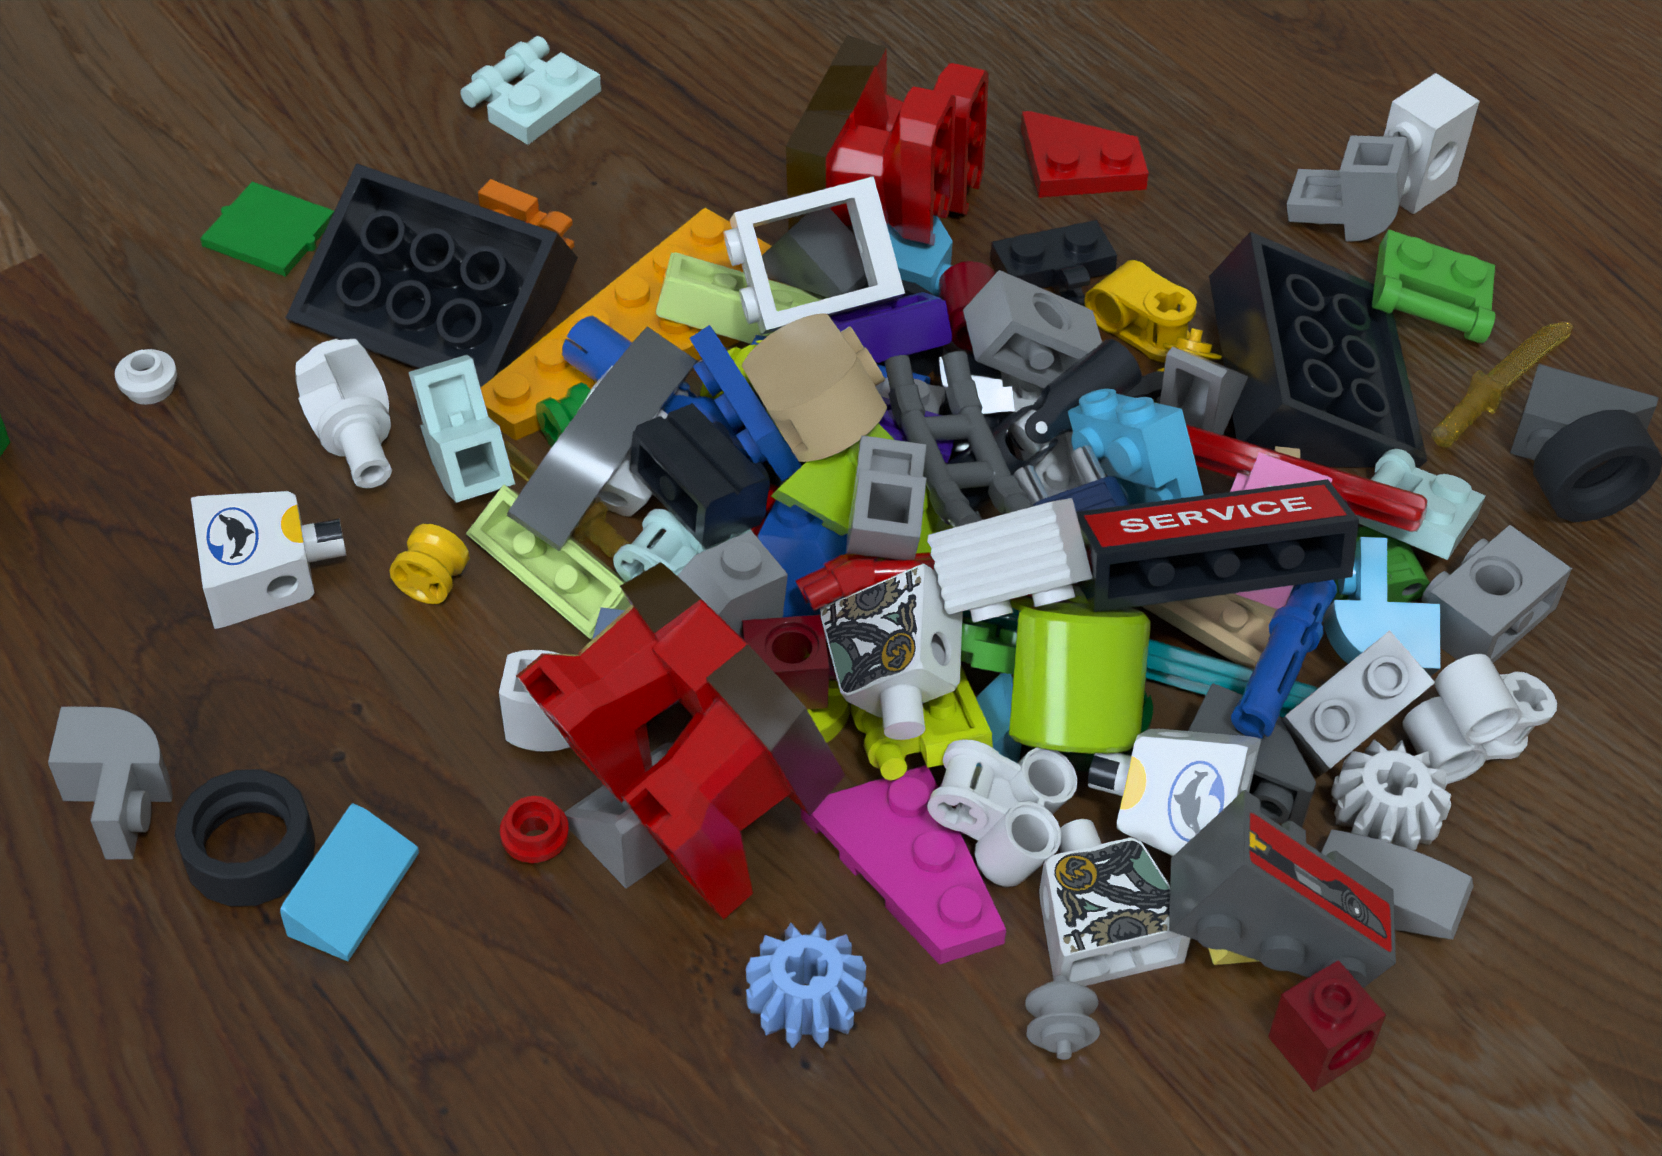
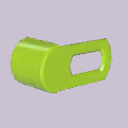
(1078, 676)

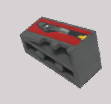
(1278, 899)

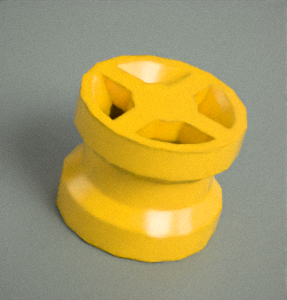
(429, 563)

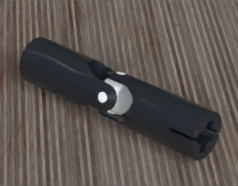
(1104, 367)

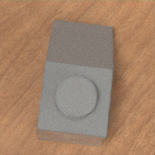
(738, 580)

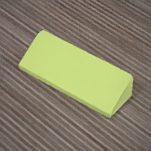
(708, 294)
(567, 579)

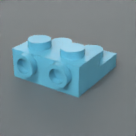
(1137, 444)

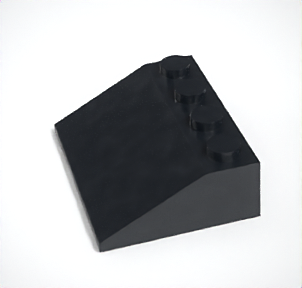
(430, 276)
(1315, 357)

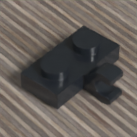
(1057, 258)

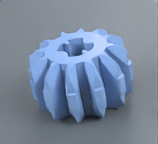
(784, 1000)

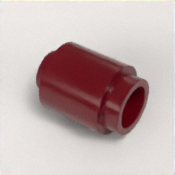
(958, 287)

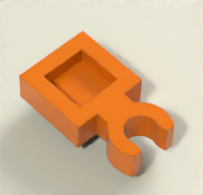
(523, 207)

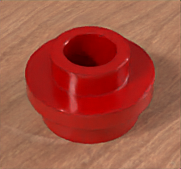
(534, 814)

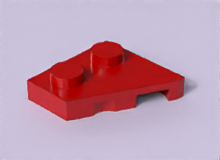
(1081, 157)

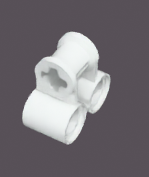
(1477, 716)
(1004, 806)

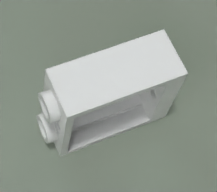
(871, 238)

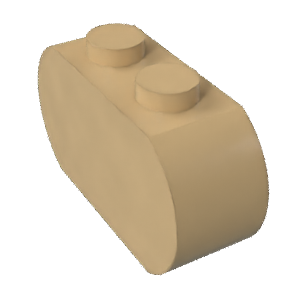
(817, 386)

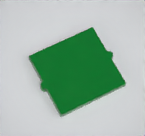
(267, 228)

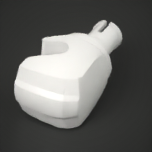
(347, 406)

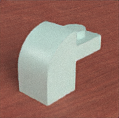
(457, 429)

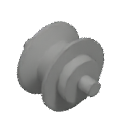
(1062, 1017)

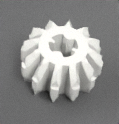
(1391, 796)

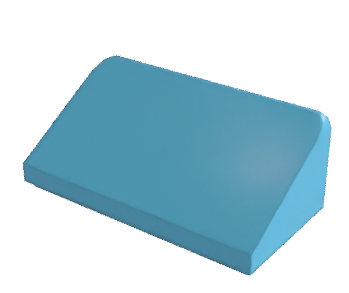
(347, 883)

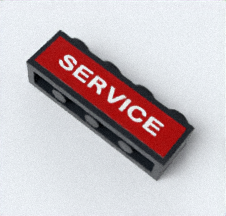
(1217, 544)

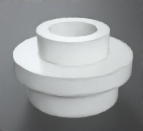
(146, 376)

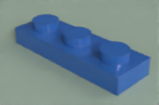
(741, 405)

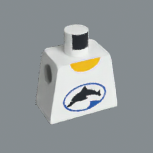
(258, 553)
(1175, 782)

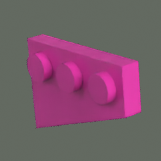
(912, 863)

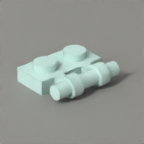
(539, 100)

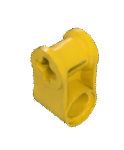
(1139, 305)

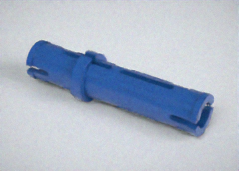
(1293, 634)

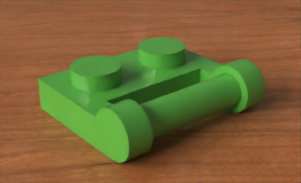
(1435, 285)

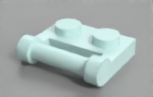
(1450, 504)

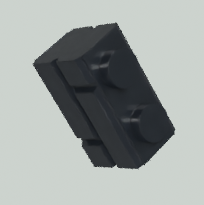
(700, 474)

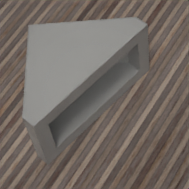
(1201, 389)

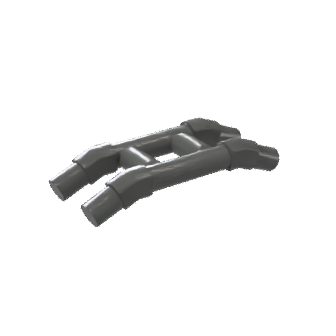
(966, 423)

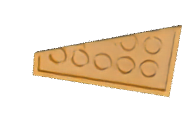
(625, 306)

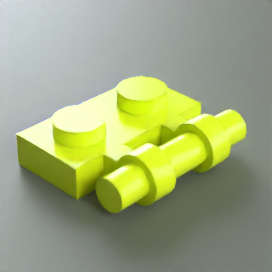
(946, 720)

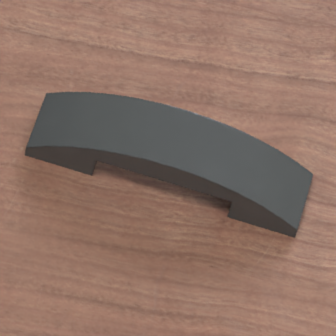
(600, 437)

